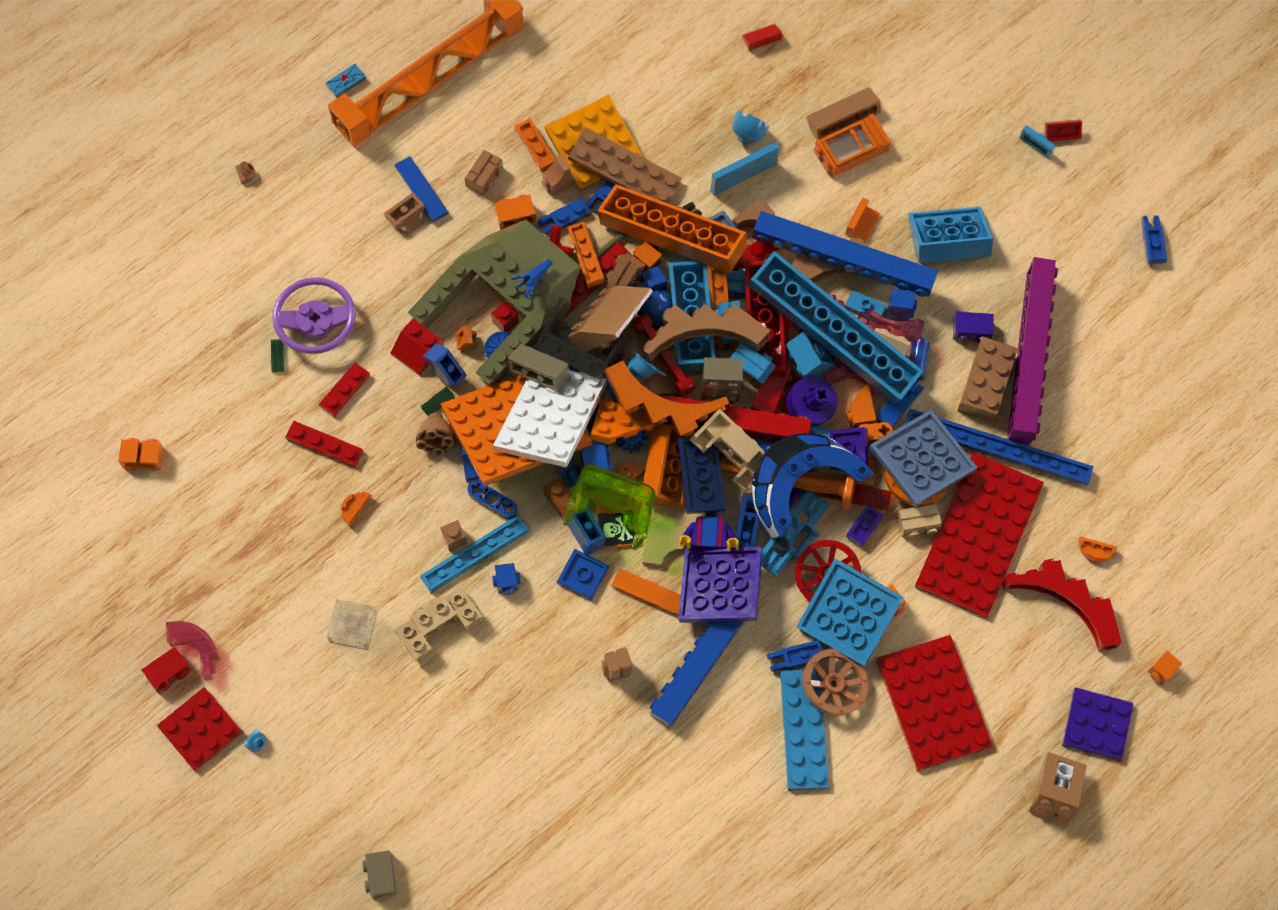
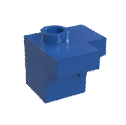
(653, 279)

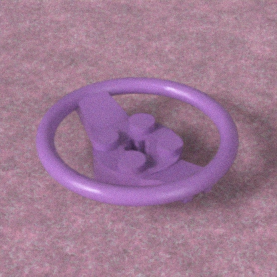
(302, 319)

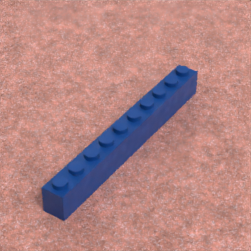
(844, 254)

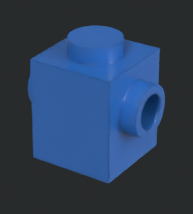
(506, 578)

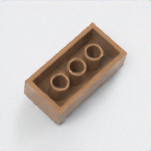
(987, 379)

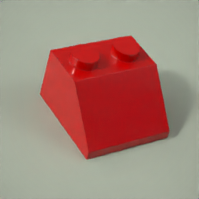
(414, 343)

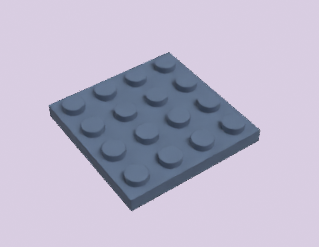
(923, 458)

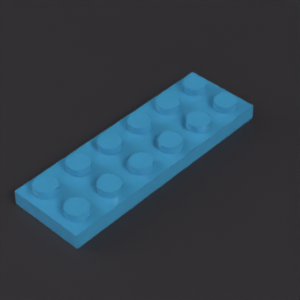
(803, 734)

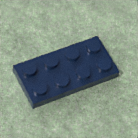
(701, 478)

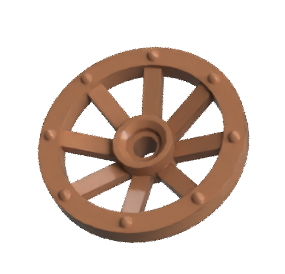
(838, 682)

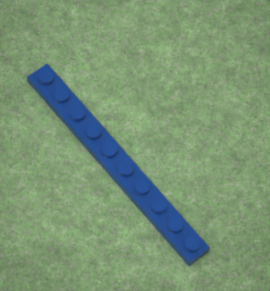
(1015, 451)

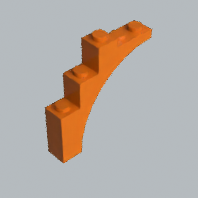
(632, 393)

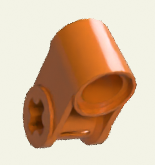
(875, 431)

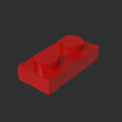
(1063, 130)

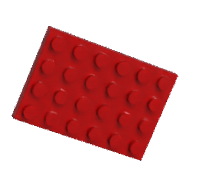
(934, 702)

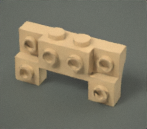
(732, 443)
(435, 617)

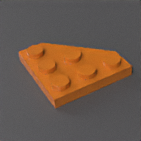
(614, 423)

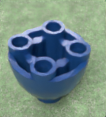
(656, 306)

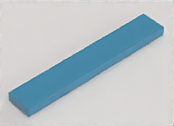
(474, 553)

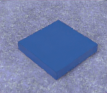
(582, 574)

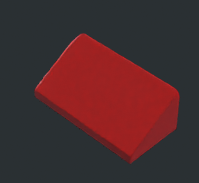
(762, 37)

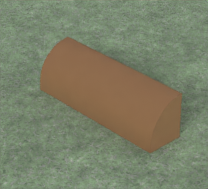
(843, 113)

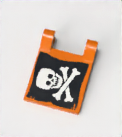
(613, 528)

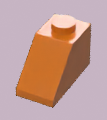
(861, 409)

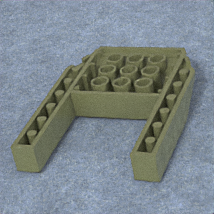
(495, 261)

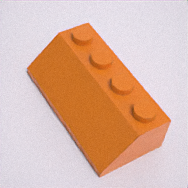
(664, 467)

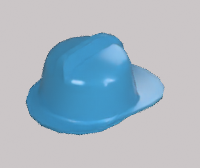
(642, 368)

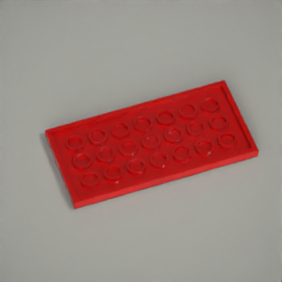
(979, 535)

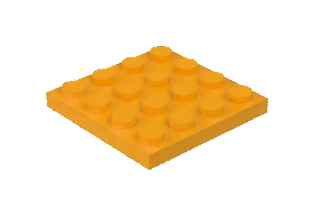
(599, 117)

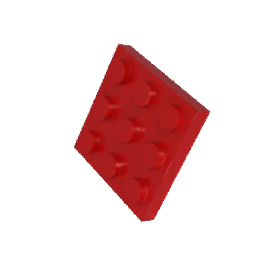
(199, 729)

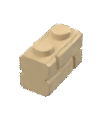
(919, 520)

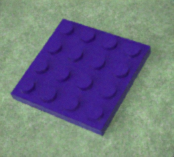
(720, 585)

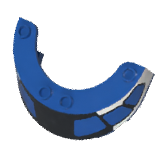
(782, 467)

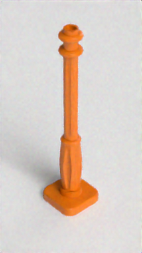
(814, 482)

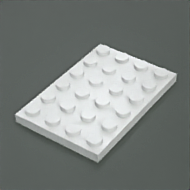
(548, 422)

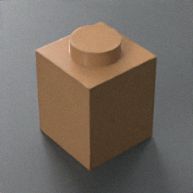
(453, 535)

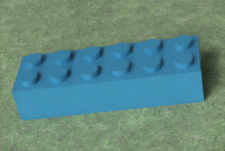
(691, 291)

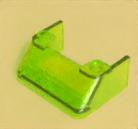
(617, 494)

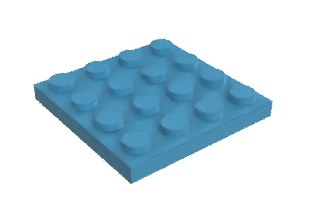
(850, 612)

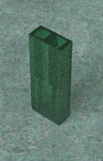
(277, 355)
(434, 403)

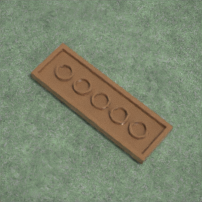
(623, 166)

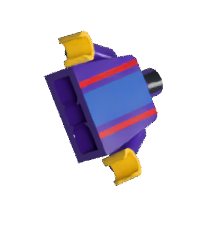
(709, 533)

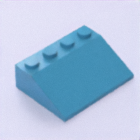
(950, 235)

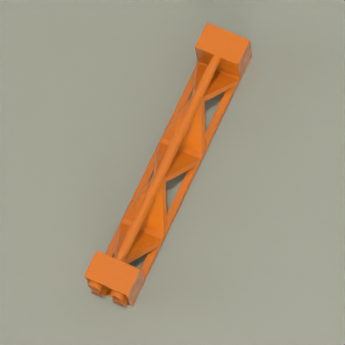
(361, 119)

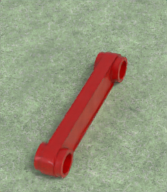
(683, 384)

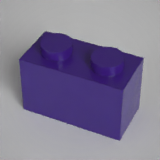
(972, 326)

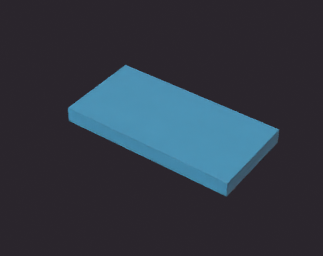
(744, 169)

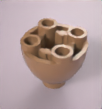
(435, 435)

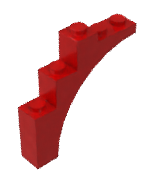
(1074, 593)

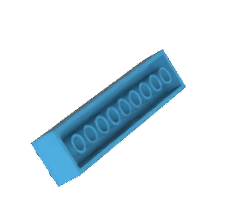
(835, 327)

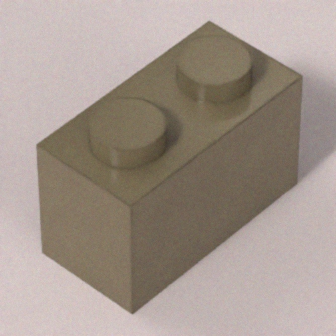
(380, 874)

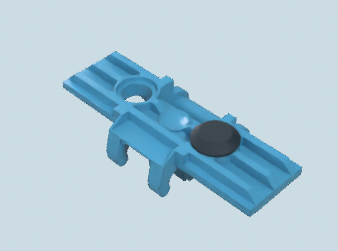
(779, 549)

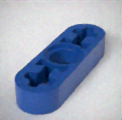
(494, 507)

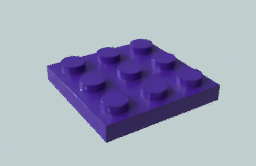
(1097, 724)

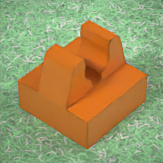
(464, 338)

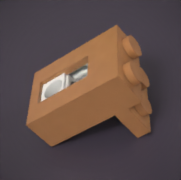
(1055, 800)

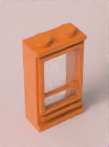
(852, 145)

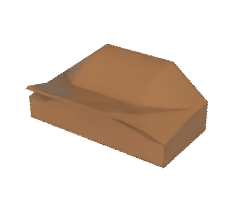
(406, 214)

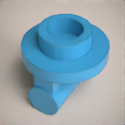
(255, 741)

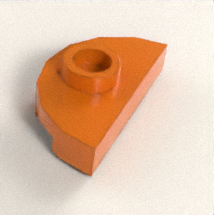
(630, 469)
(353, 506)
(1096, 550)

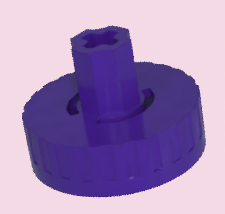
(817, 395)

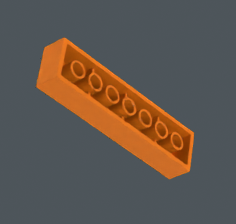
(672, 228)

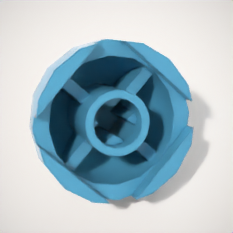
(748, 127)

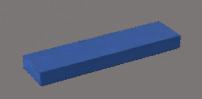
(421, 188)

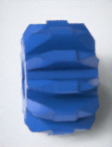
(635, 443)

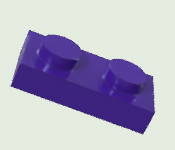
(864, 525)

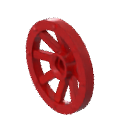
(812, 548)

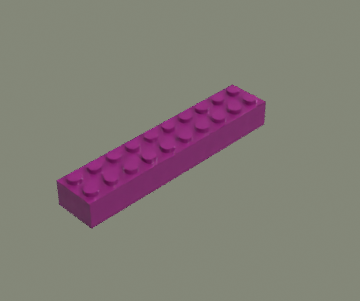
(1032, 351)

